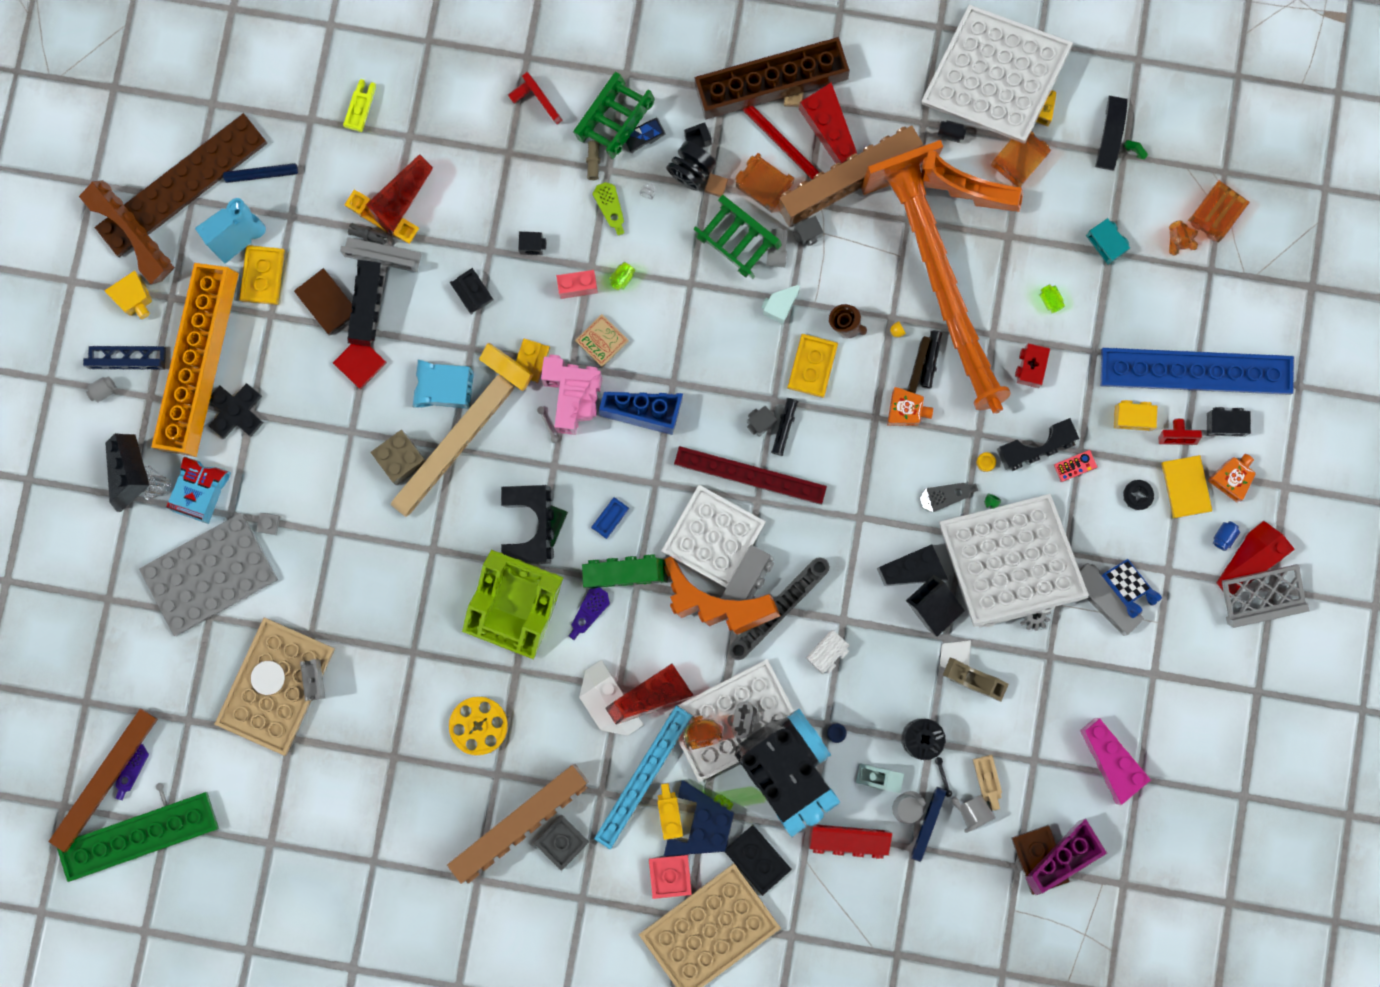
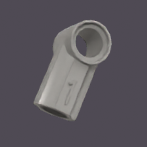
(778, 257)

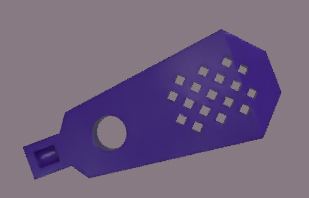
(587, 614)
(131, 772)

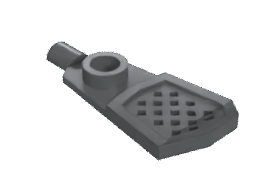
(949, 495)

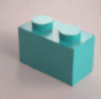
(1108, 241)

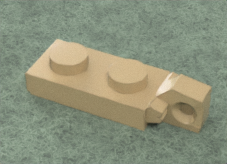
(988, 780)

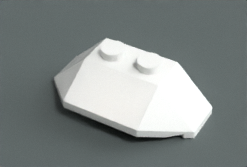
(597, 693)

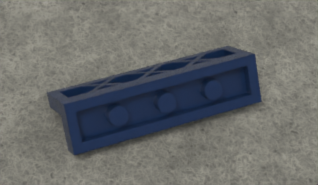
(125, 362)

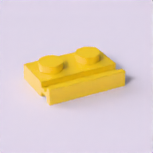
(532, 356)

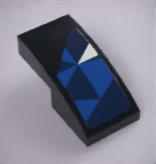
(644, 134)

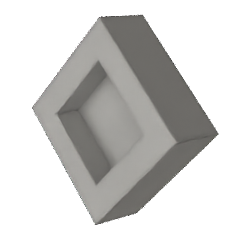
(268, 523)

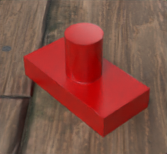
(1179, 435)

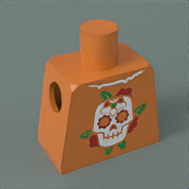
(907, 408)
(1234, 477)

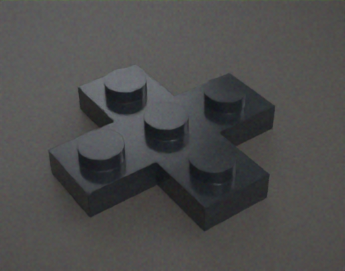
(235, 411)

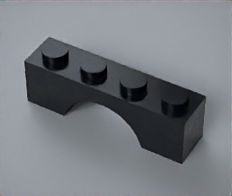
(1060, 435)

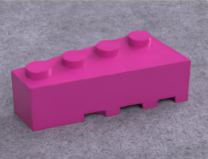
(1117, 766)

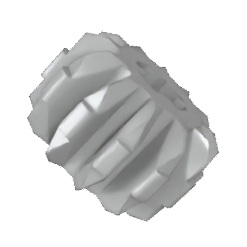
(1036, 622)

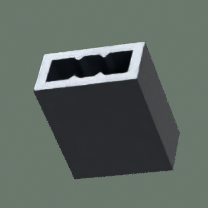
(935, 605)

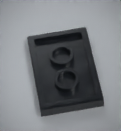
(757, 860)

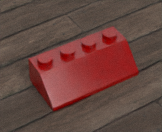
(850, 839)

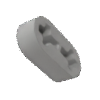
(737, 718)

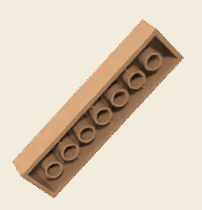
(843, 178)
(513, 827)

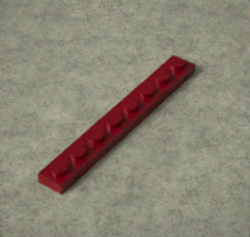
(750, 475)

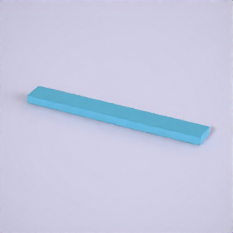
(643, 777)

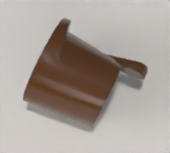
(846, 321)

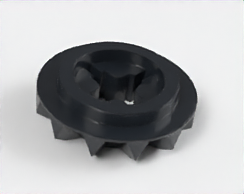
(1145, 490)

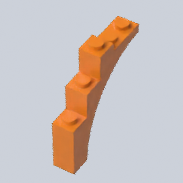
(943, 176)
(739, 614)

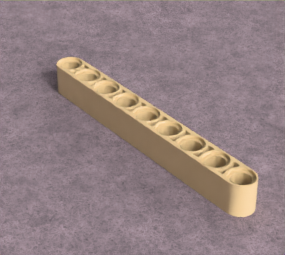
(452, 445)

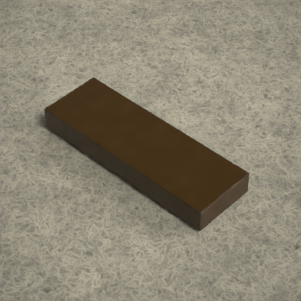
(918, 365)

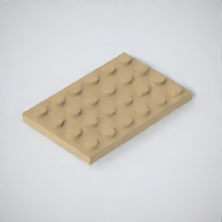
(274, 717)
(710, 930)

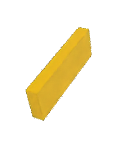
(506, 366)

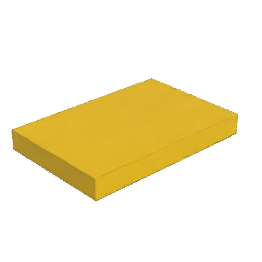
(262, 275)
(812, 365)
(1186, 486)

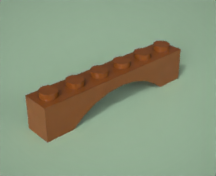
(150, 258)

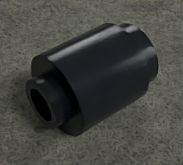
(952, 131)

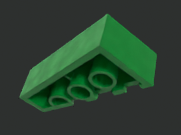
(624, 572)

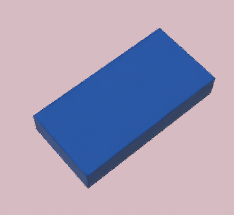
(610, 518)

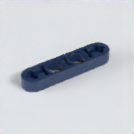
(928, 824)

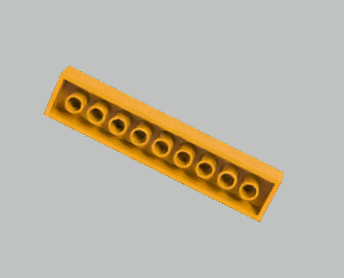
(195, 359)

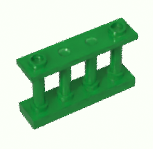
(599, 107)
(741, 218)

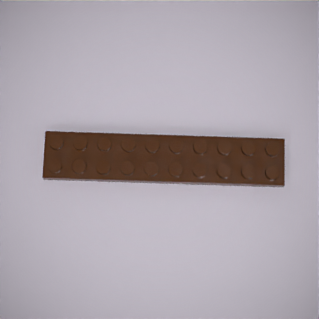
(186, 181)

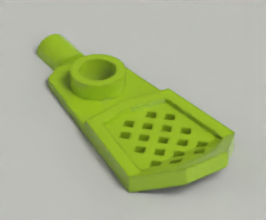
(611, 208)

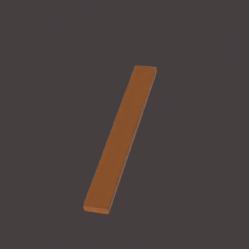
(103, 780)

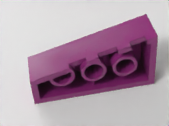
(1070, 855)

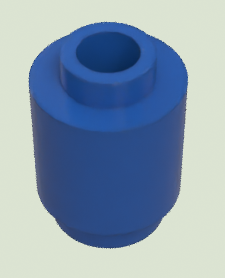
(1226, 535)

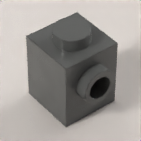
(808, 231)
(760, 421)

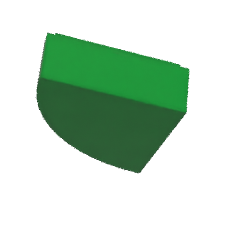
(1137, 148)

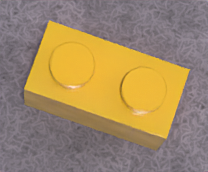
(1135, 416)

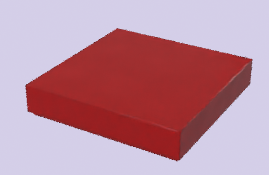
(359, 364)

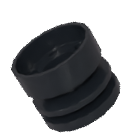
(691, 165)
(912, 736)

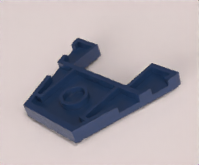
(709, 826)

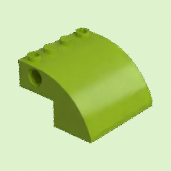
(512, 604)

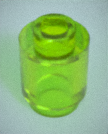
(622, 276)
(1052, 298)

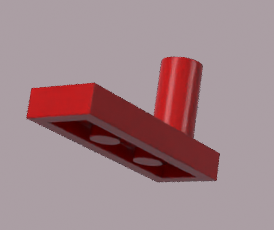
(531, 85)

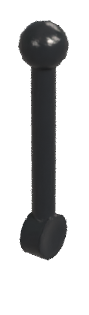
(939, 761)

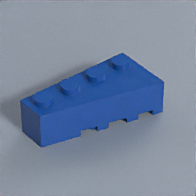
(644, 410)

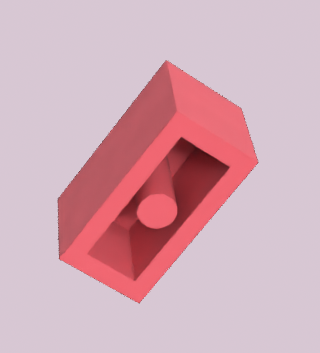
(577, 284)

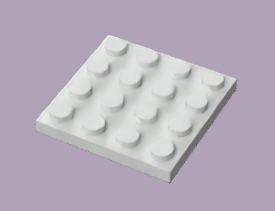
(713, 536)

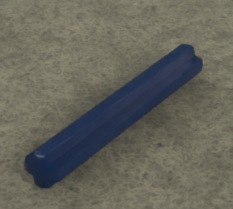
(261, 172)

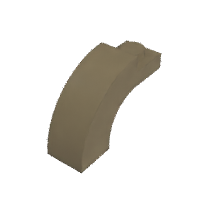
(975, 680)

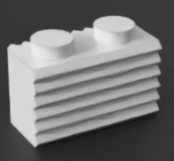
(828, 652)

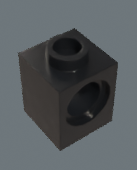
(531, 243)

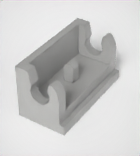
(312, 680)

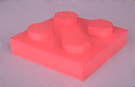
(670, 876)

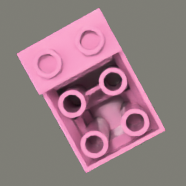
(576, 392)

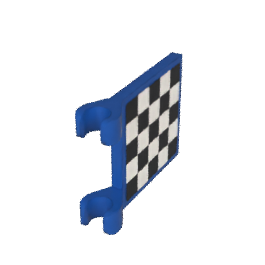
(1130, 586)

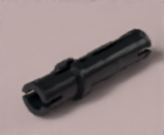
(929, 367)
(784, 427)

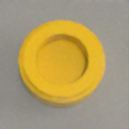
(986, 462)

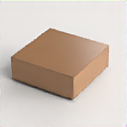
(716, 185)

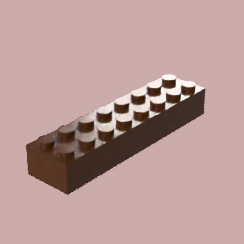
(771, 78)

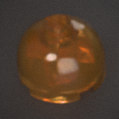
(701, 733)

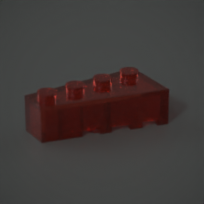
(398, 195)
(654, 694)

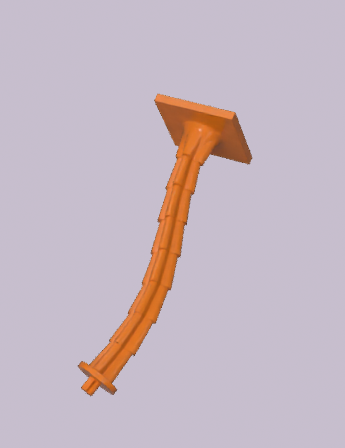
(906, 179)

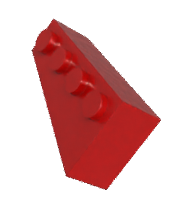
(828, 123)

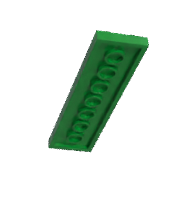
(138, 836)

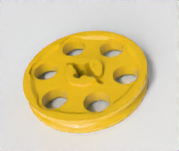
(487, 727)

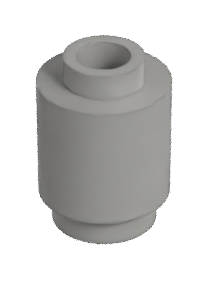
(101, 389)

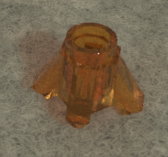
(1181, 237)

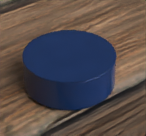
(836, 733)

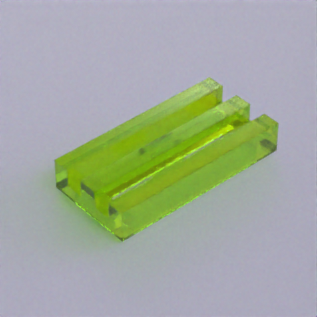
(723, 800)

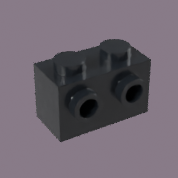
(1228, 422)

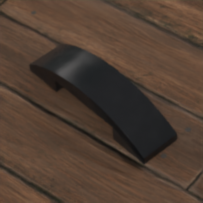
(1112, 133)

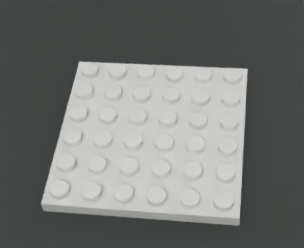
(997, 73)
(1013, 560)

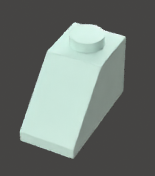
(780, 304)
(879, 778)

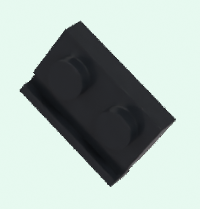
(471, 291)

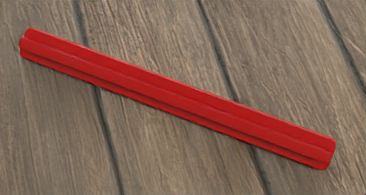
(781, 141)

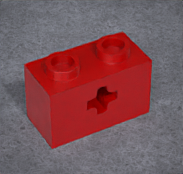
(1039, 357)

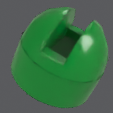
(992, 500)

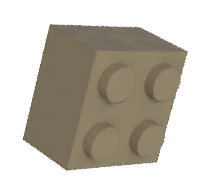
(398, 457)

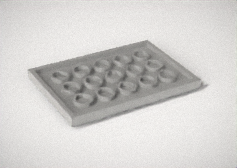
(208, 574)

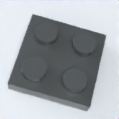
(561, 842)

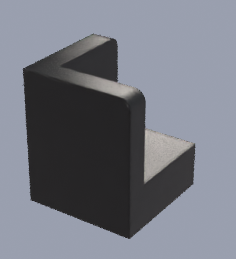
(699, 135)

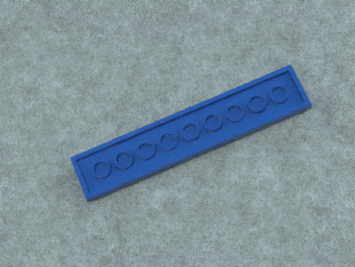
(1197, 371)

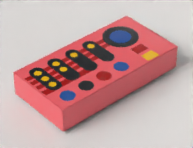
(1075, 466)

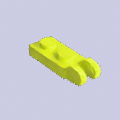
(359, 107)

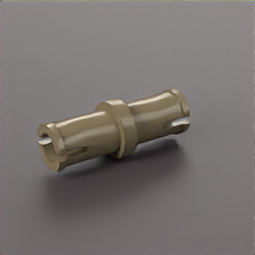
(593, 160)

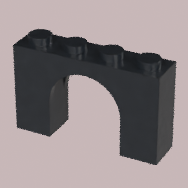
(539, 499)

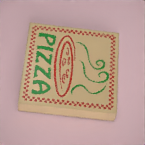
(602, 340)

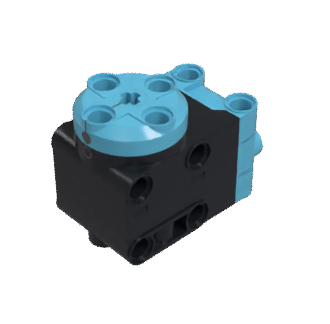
(783, 766)

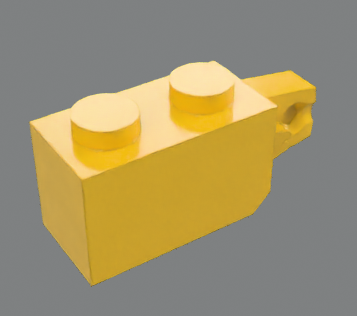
(669, 813)

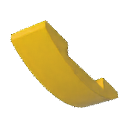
(356, 202)

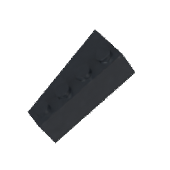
(364, 303)

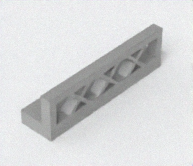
(381, 253)

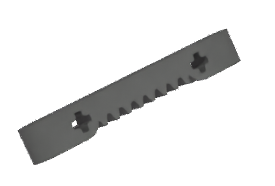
(785, 603)

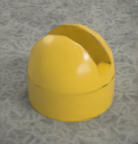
(897, 330)

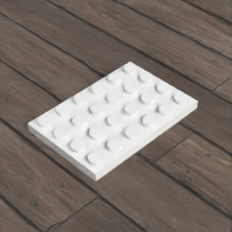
(756, 686)

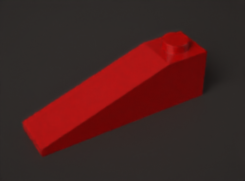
(1258, 553)

